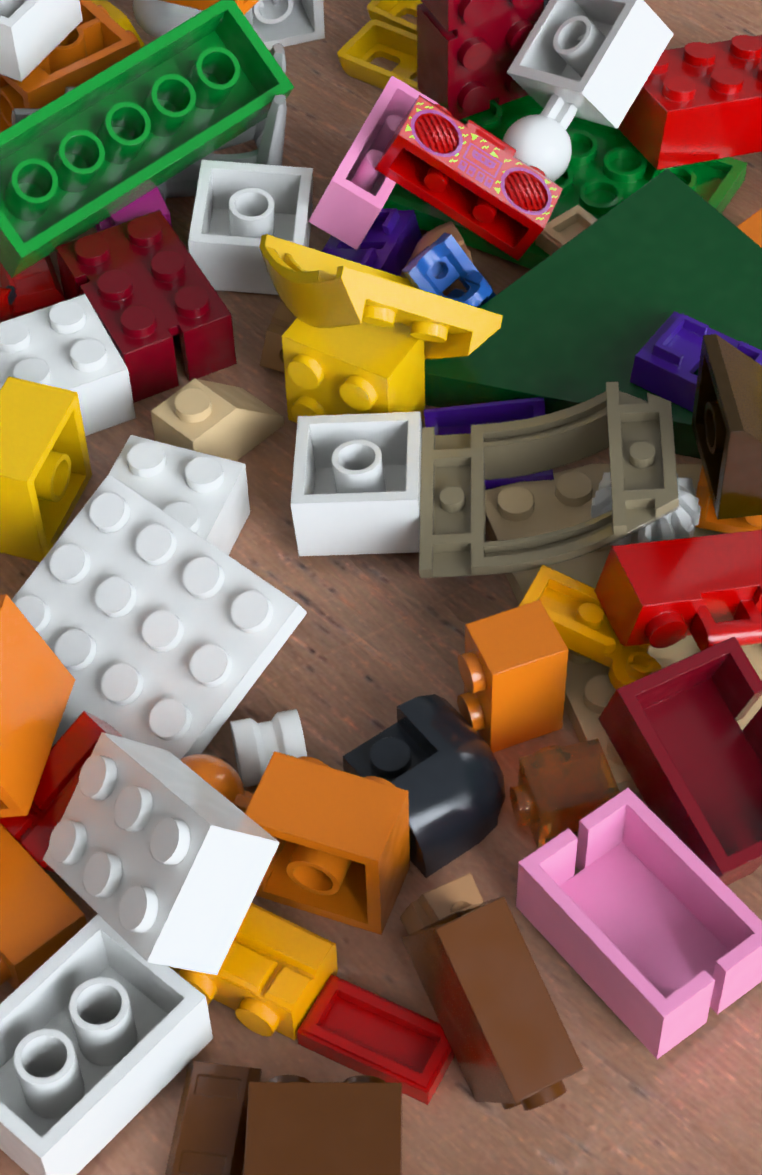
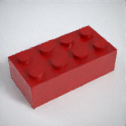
(700, 104)

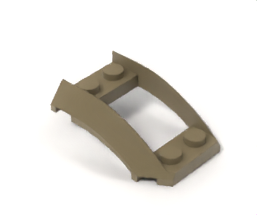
(458, 464)

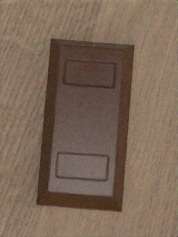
(211, 1120)

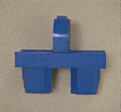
(444, 263)

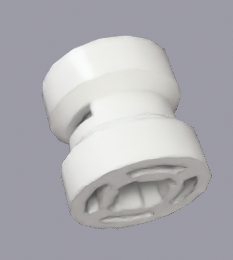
(256, 743)

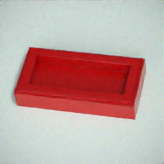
(377, 1038)

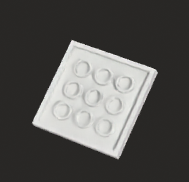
(153, 622)

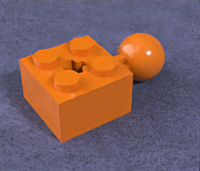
(337, 834)

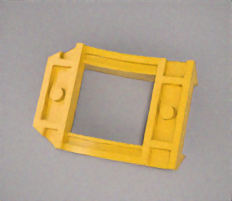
(340, 293)

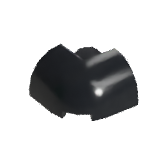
(449, 778)

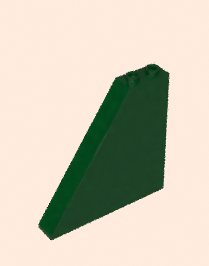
(603, 298)

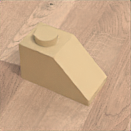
(214, 419)

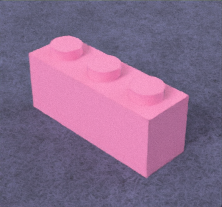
(357, 187)

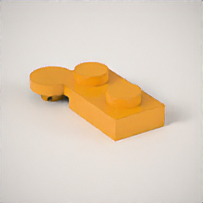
(586, 627)

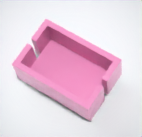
(642, 921)

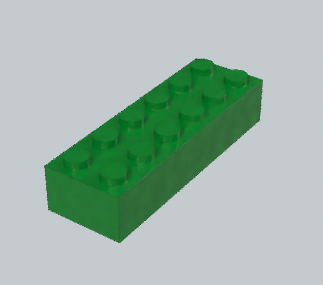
(131, 130)

